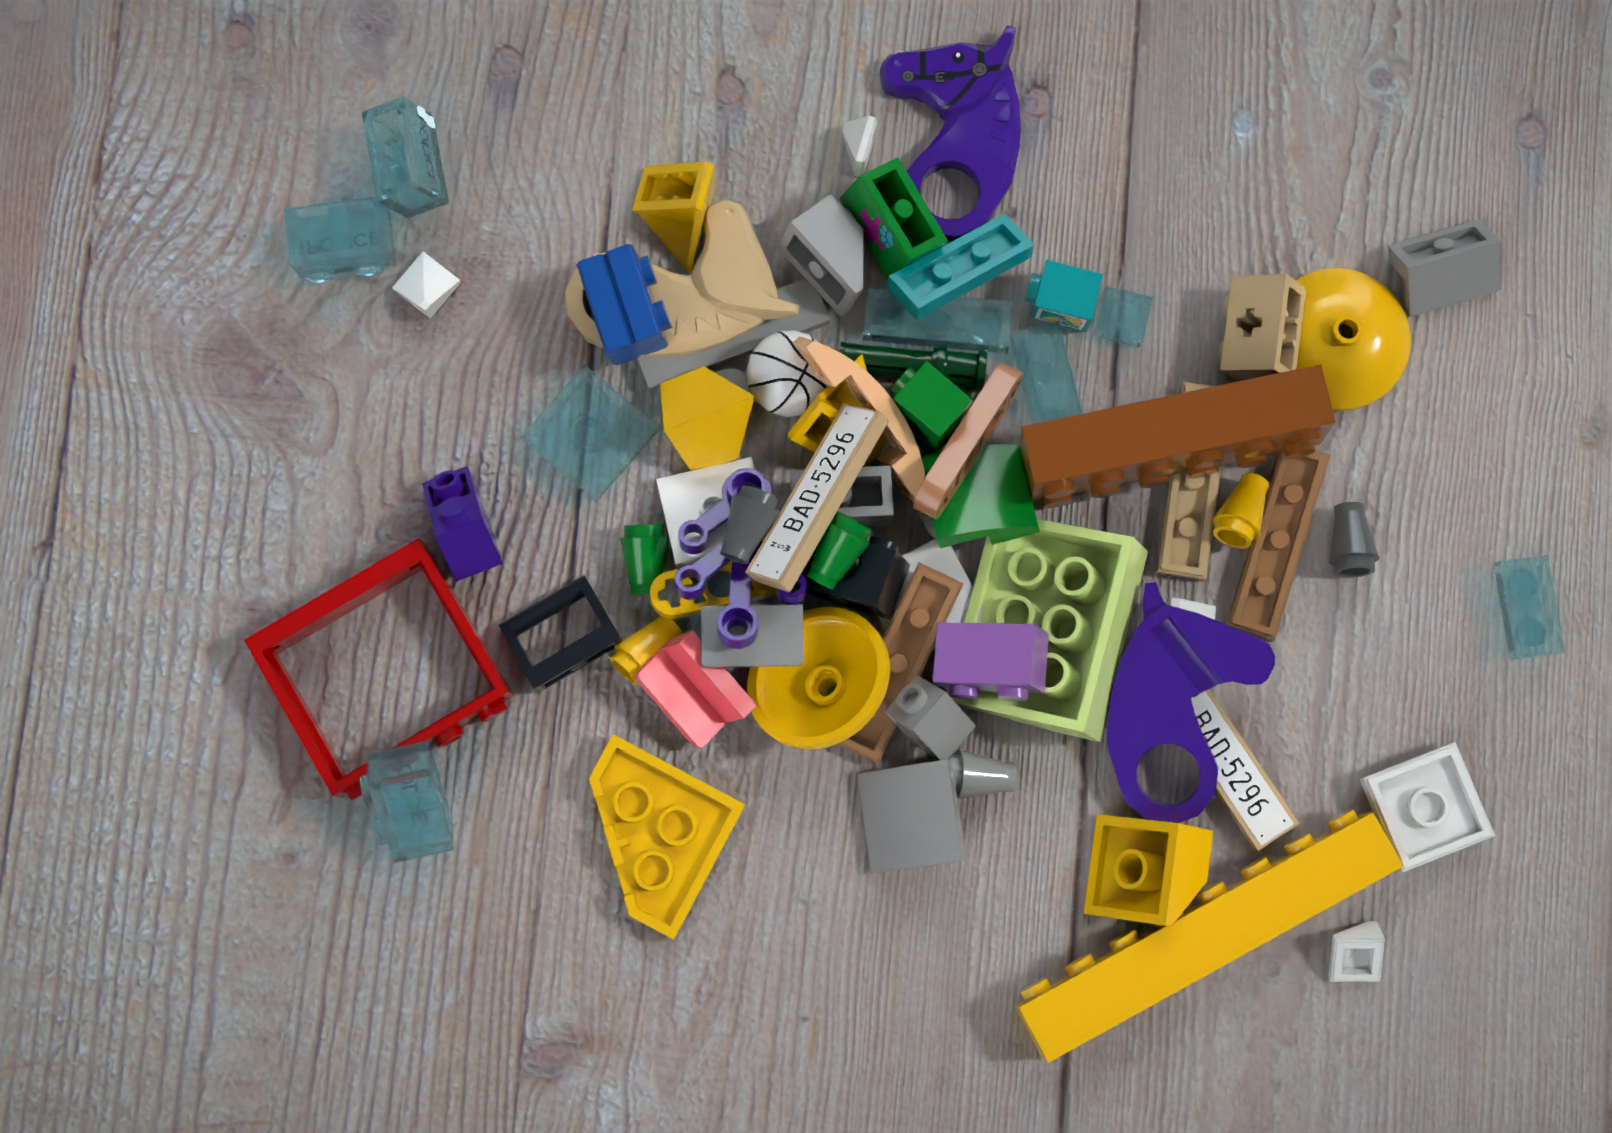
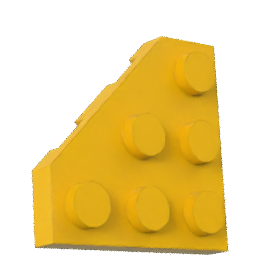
(660, 831)

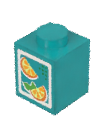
(1064, 295)

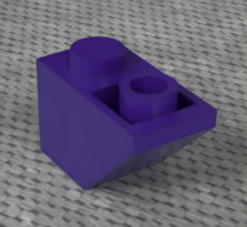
(461, 523)

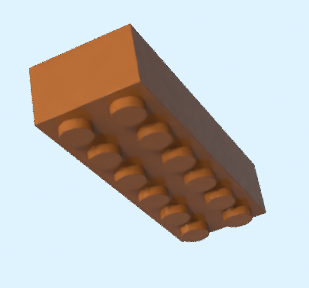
(1176, 435)

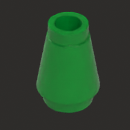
(838, 550)
(643, 554)

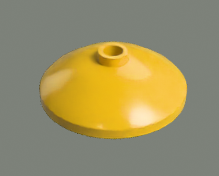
(1377, 354)
(838, 652)

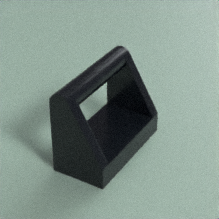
(571, 657)

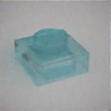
(1122, 316)

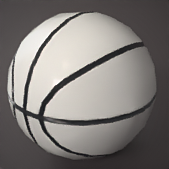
(781, 376)

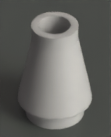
(981, 775)

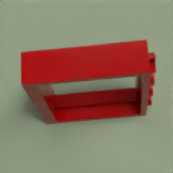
(336, 603)

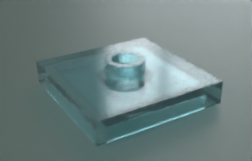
(590, 433)

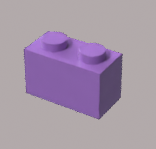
(990, 659)

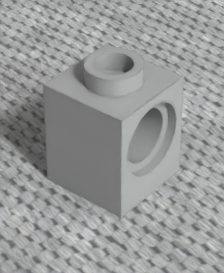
(930, 718)

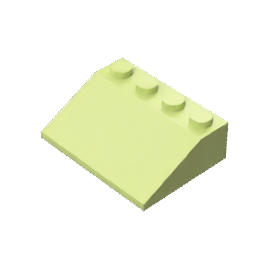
(1080, 592)

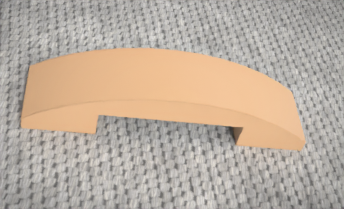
(904, 455)

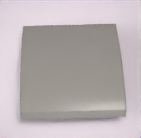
(911, 816)

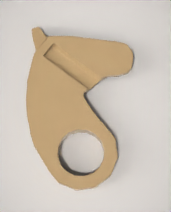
(719, 300)

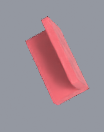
(688, 693)

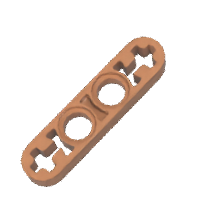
(968, 441)

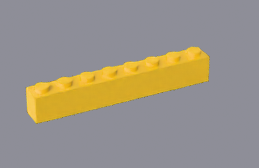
(1207, 935)

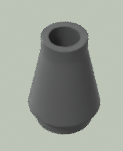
(748, 522)
(1352, 543)

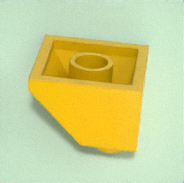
(1145, 869)

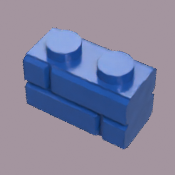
(623, 303)

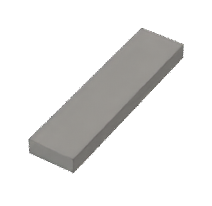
(810, 317)

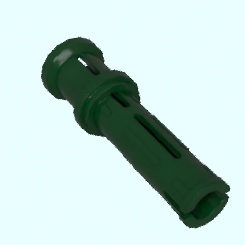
(958, 367)

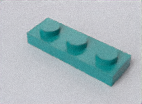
(960, 266)

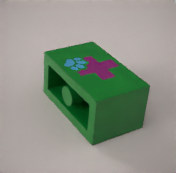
(893, 217)
(930, 405)

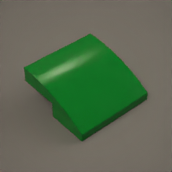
(989, 501)

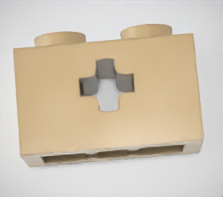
(1261, 326)

